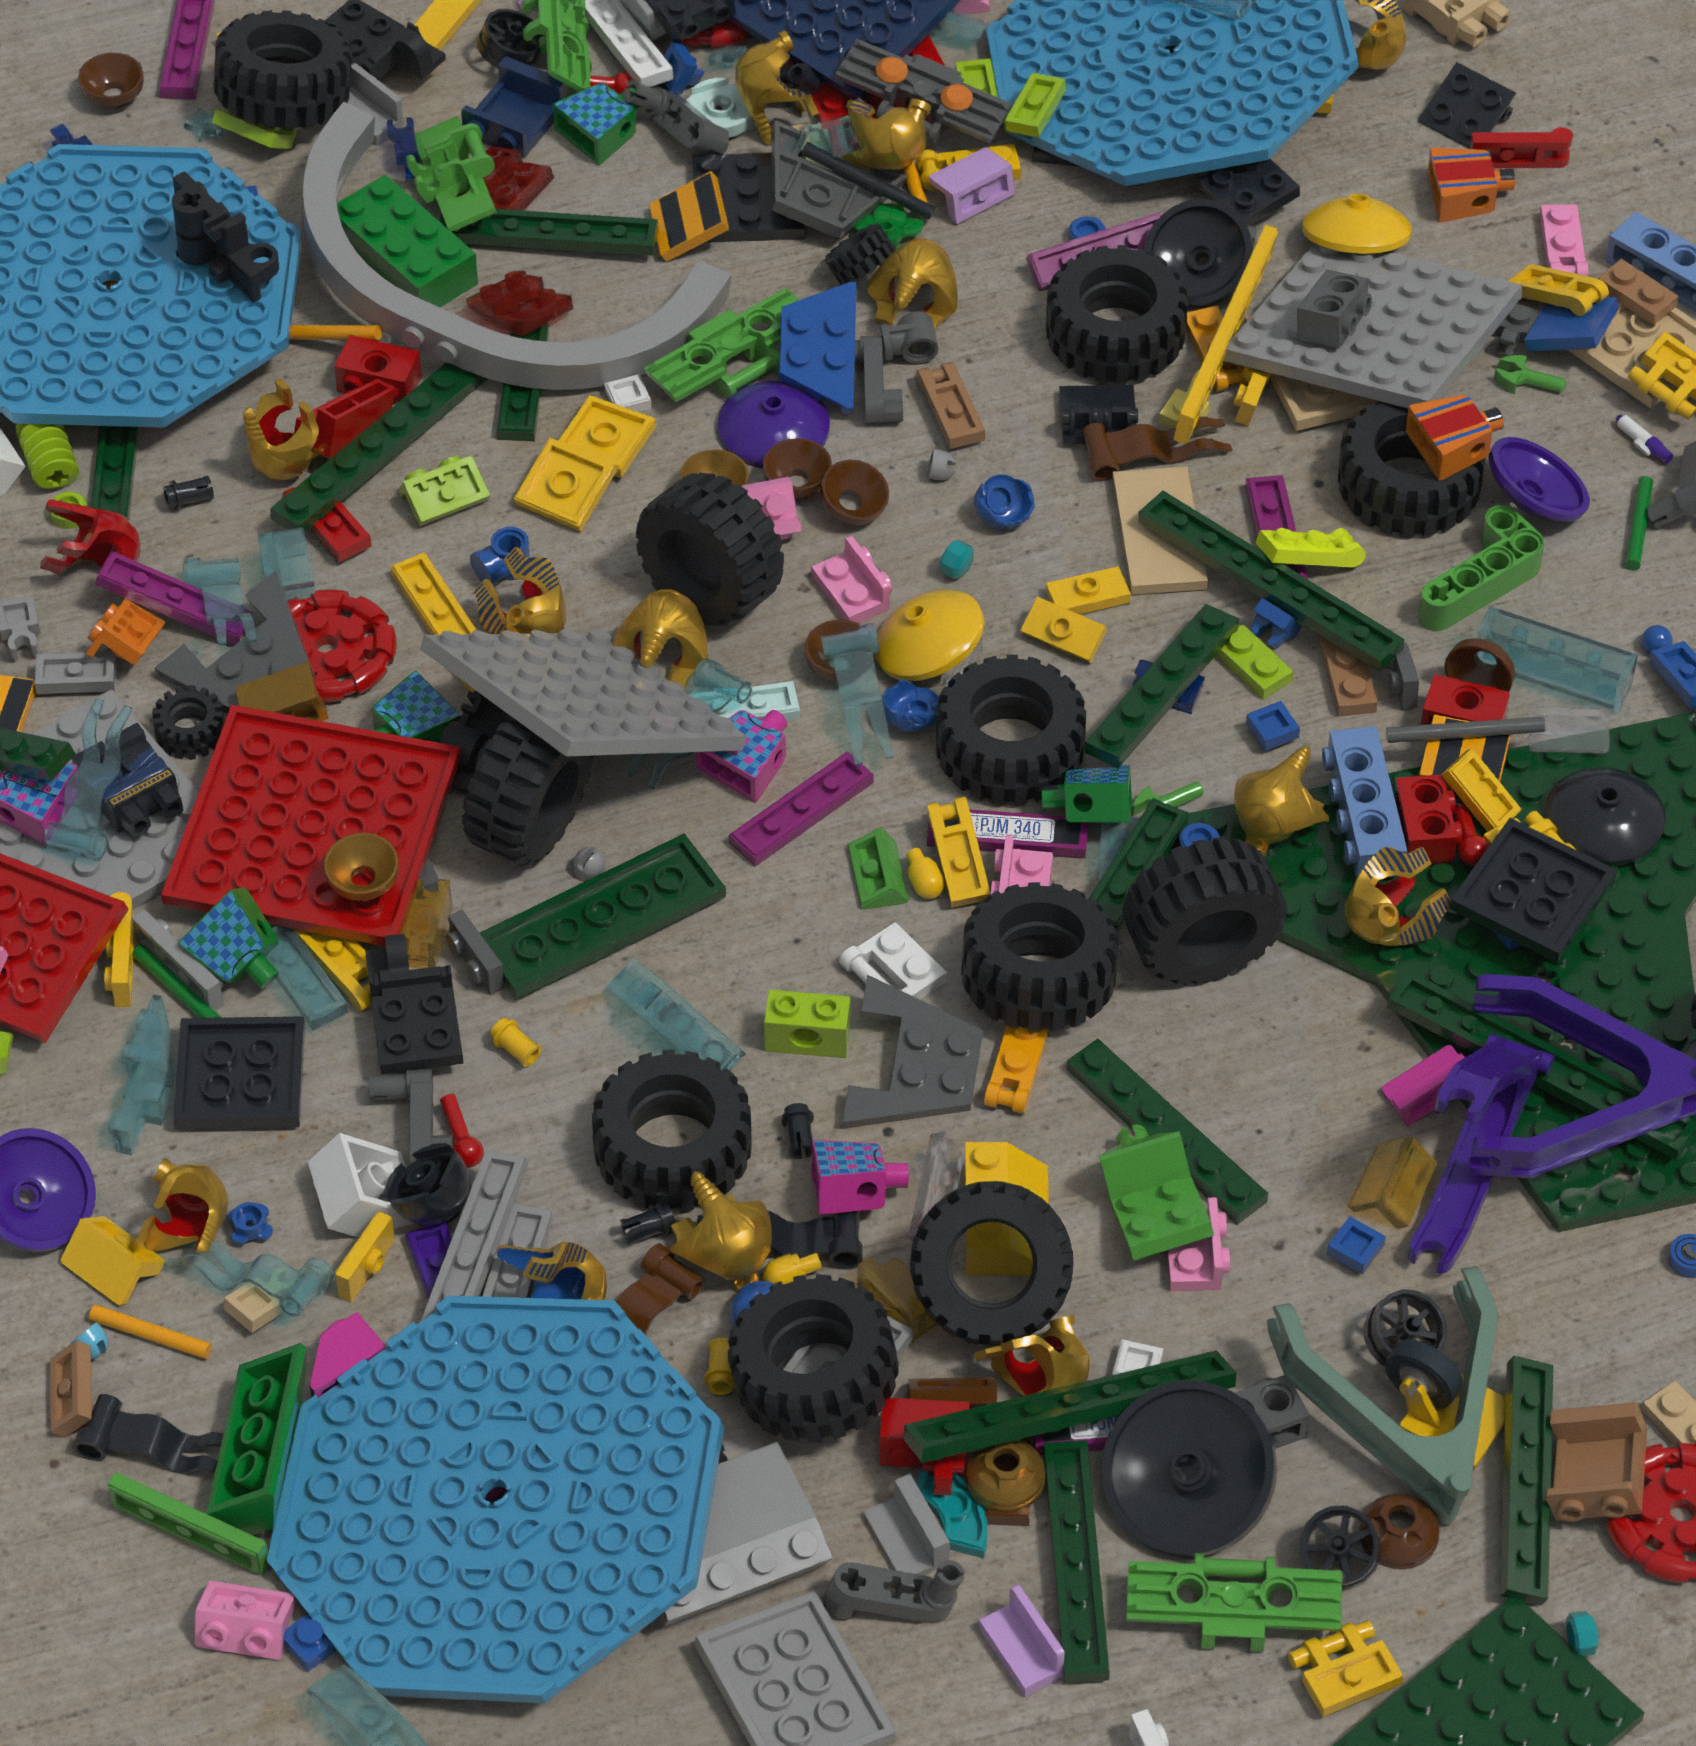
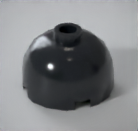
(431, 1187)

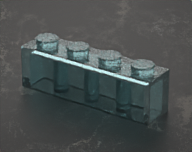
(1560, 658)

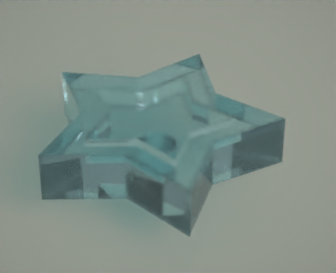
(727, 55)
(202, 125)

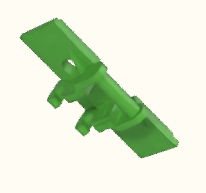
(563, 40)
(450, 172)
(716, 344)
(1234, 1607)

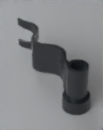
(822, 1235)
(145, 1435)

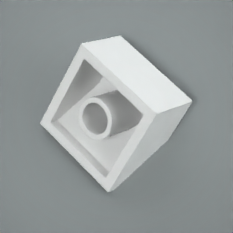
(352, 1183)

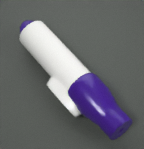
(1643, 440)

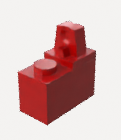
(896, 1451)

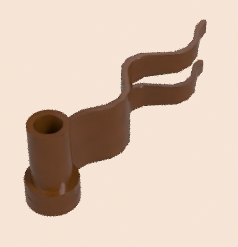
(1141, 441)
(659, 1287)

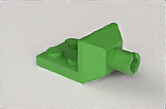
(1153, 1192)

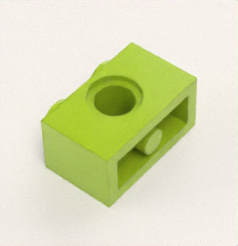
(807, 1023)

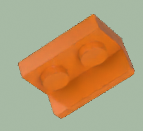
(125, 631)

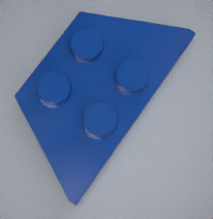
(820, 345)

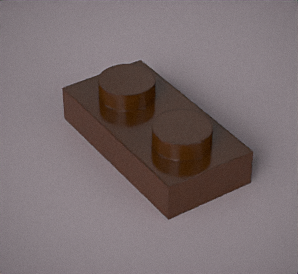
(976, 1390)

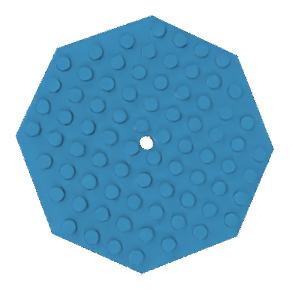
(1154, 114)
(166, 327)
(517, 1597)

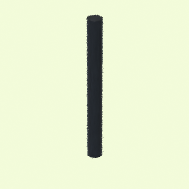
(868, 181)

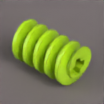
(48, 454)

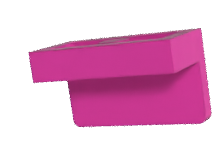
(1416, 1090)

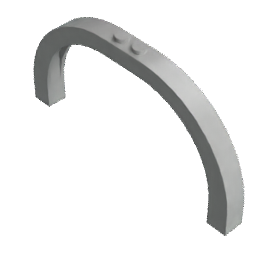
(458, 340)

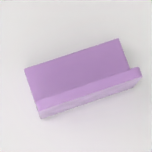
(974, 184)
(1024, 1643)

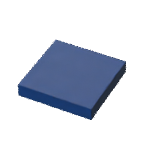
(1563, 330)

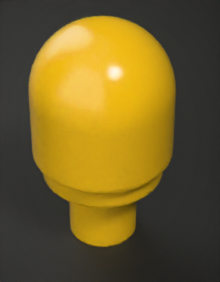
(924, 875)
(790, 1266)

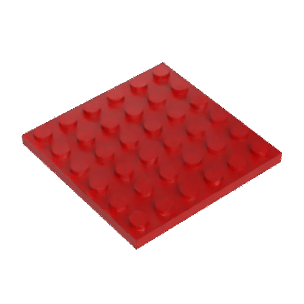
(288, 793)

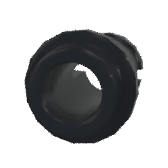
(187, 492)
(798, 1120)
(648, 1224)

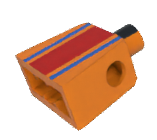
(1465, 182)
(1452, 433)

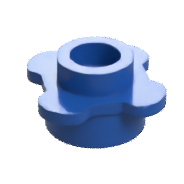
(249, 1213)

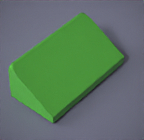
(878, 870)

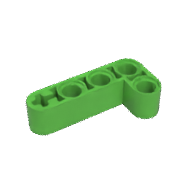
(1508, 560)

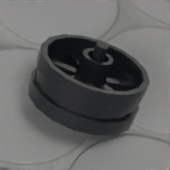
(508, 38)
(1407, 1326)
(1341, 1545)

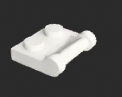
(899, 958)

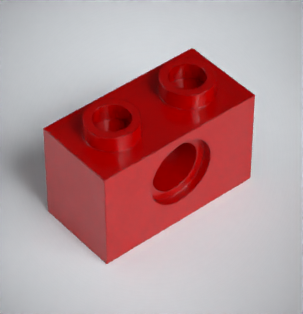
(367, 360)
(1464, 701)

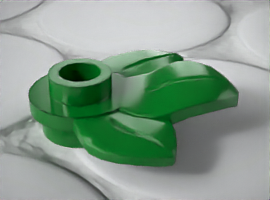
(893, 221)

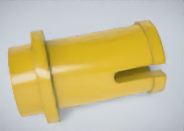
(509, 1036)
(719, 1375)

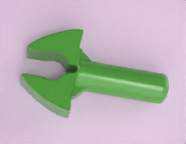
(1514, 372)
(1173, 798)

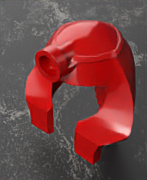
(97, 536)

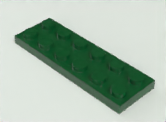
(603, 915)

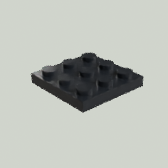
(747, 198)
(1533, 890)
(239, 1072)

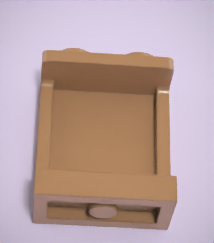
(1598, 1462)

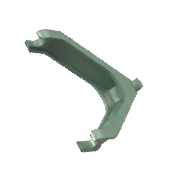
(1431, 1466)

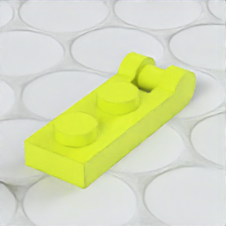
(1311, 547)

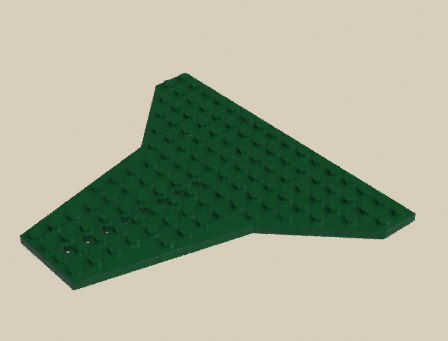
(1623, 960)

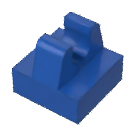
(684, 68)
(1272, 617)

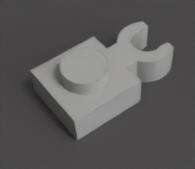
(19, 624)

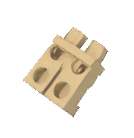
(1460, 18)

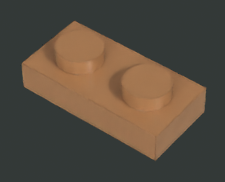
(1639, 291)
(70, 1389)

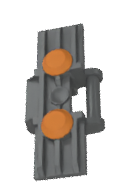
(920, 78)

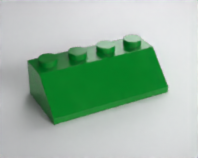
(258, 1440)

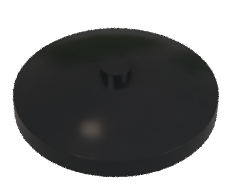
(1189, 1468)

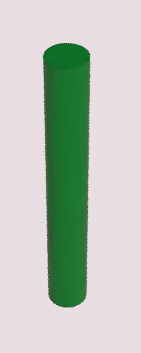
(1639, 523)
(173, 983)

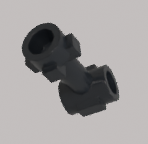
(802, 78)

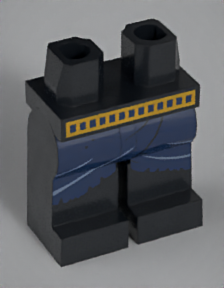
(141, 785)

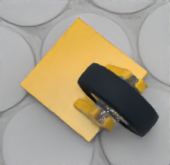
(1433, 1394)

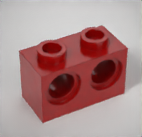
(1427, 817)

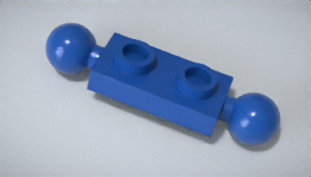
(1672, 661)

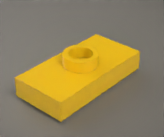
(1090, 591)
(1064, 629)
(1481, 790)
(365, 1256)

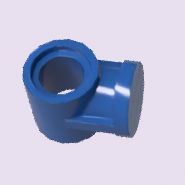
(489, 561)

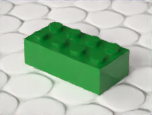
(407, 243)

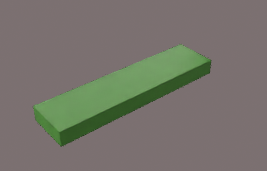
(188, 1523)

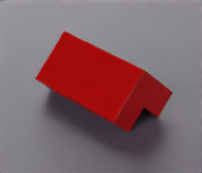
(349, 416)

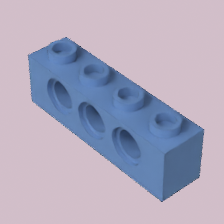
(1657, 254)
(1363, 794)

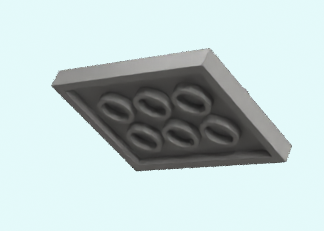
(793, 1679)

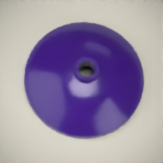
(767, 415)
(1537, 480)
(54, 1180)

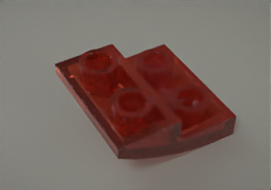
(514, 182)
(519, 303)

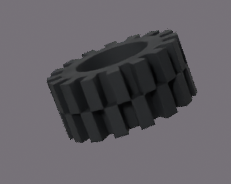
(859, 254)
(183, 706)

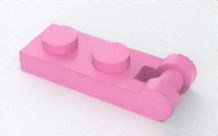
(1563, 238)

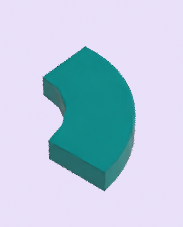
(958, 1513)

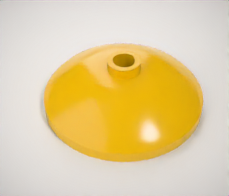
(1357, 225)
(929, 634)

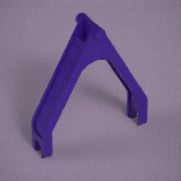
(1663, 1071)
(1497, 1086)

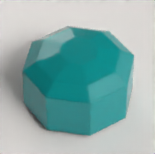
(957, 559)
(1582, 1633)

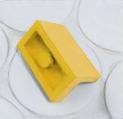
(109, 1258)

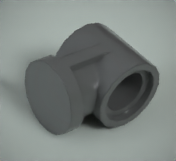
(911, 337)

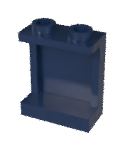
(517, 107)

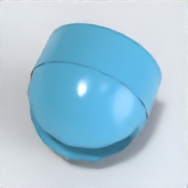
(96, 1338)

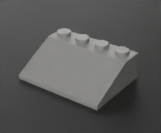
(755, 1533)

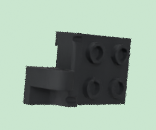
(382, 42)
(210, 234)
(472, 734)
(412, 1011)

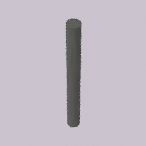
(1465, 729)

